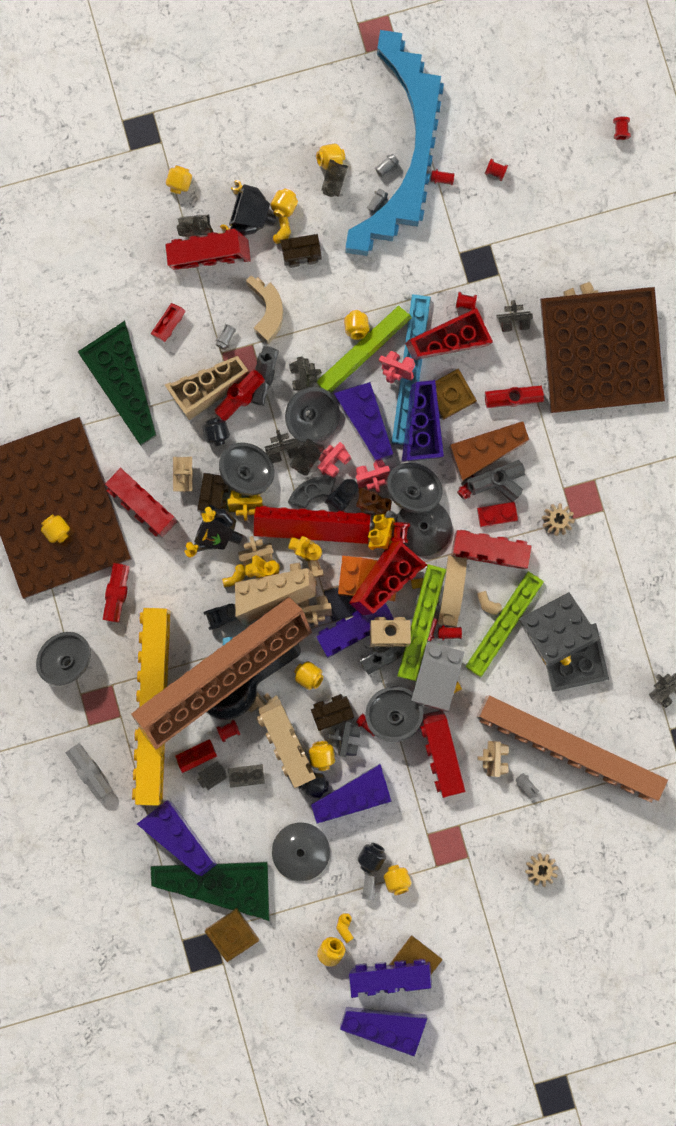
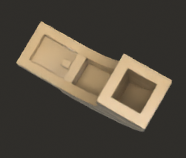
(272, 320)
(452, 591)

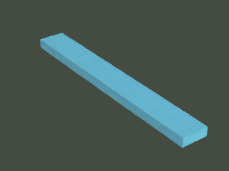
(417, 325)

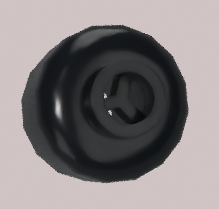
(216, 431)
(315, 787)
(371, 857)

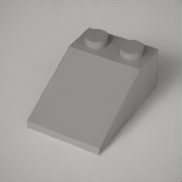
(437, 676)

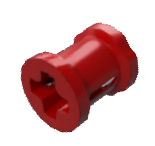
(621, 128)
(496, 169)
(466, 301)
(403, 528)
(228, 730)

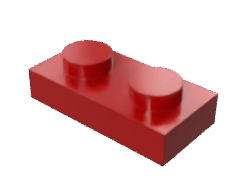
(168, 322)
(497, 514)
(196, 756)

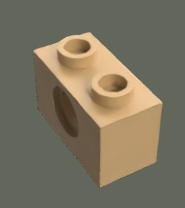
(379, 638)

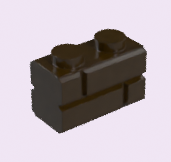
(301, 250)
(212, 492)
(332, 713)

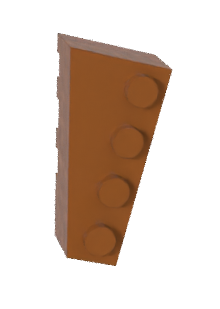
(485, 449)

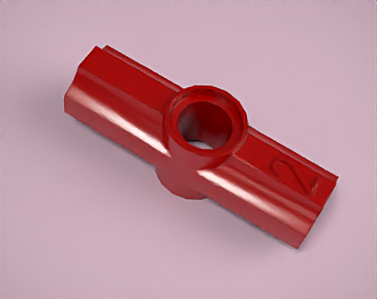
(239, 395)
(526, 395)
(116, 592)

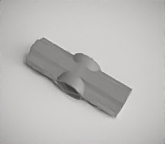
(88, 771)

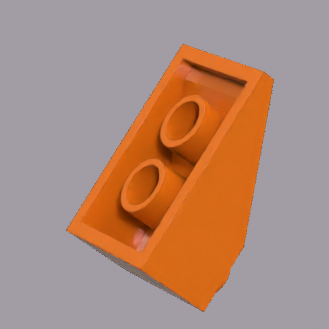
(353, 573)

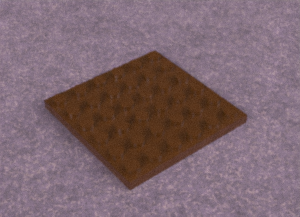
(602, 349)

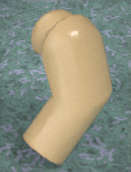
(488, 606)

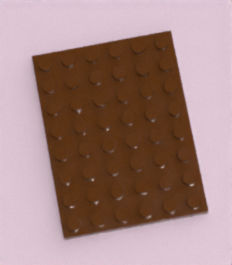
(56, 476)

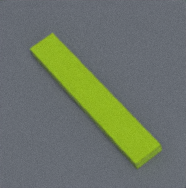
(364, 349)
(422, 622)
(504, 624)

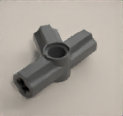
(265, 366)
(505, 483)
(381, 657)

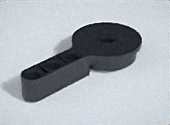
(243, 698)

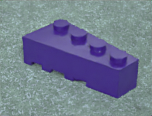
(365, 417)
(423, 427)
(349, 631)
(357, 795)
(174, 834)
(390, 977)
(387, 1028)

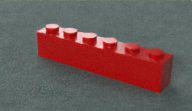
(311, 524)

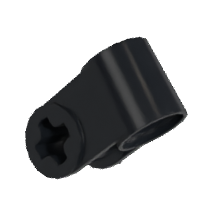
(342, 496)
(220, 615)

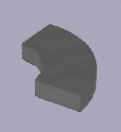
(312, 489)

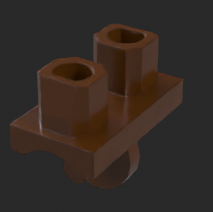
(373, 503)

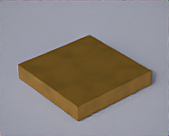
(453, 394)
(231, 935)
(413, 950)

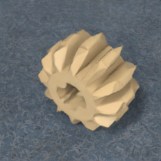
(552, 515)
(548, 870)

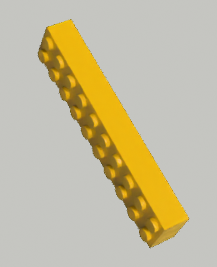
(152, 679)

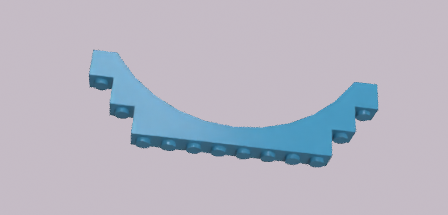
(423, 97)

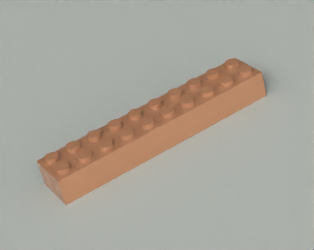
(222, 673)
(574, 749)

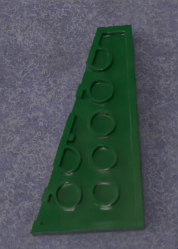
(117, 372)
(225, 885)

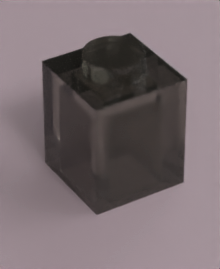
(212, 775)

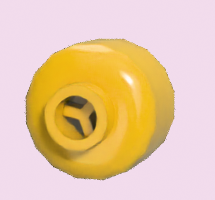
(328, 153)
(178, 179)
(284, 203)
(356, 325)
(55, 529)
(308, 675)
(321, 755)
(397, 880)
(331, 951)

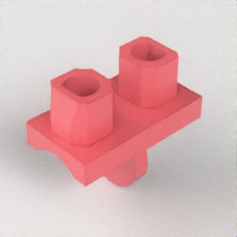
(395, 370)
(330, 457)
(373, 478)

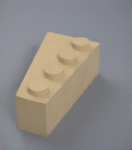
(207, 386)
(263, 594)
(286, 743)

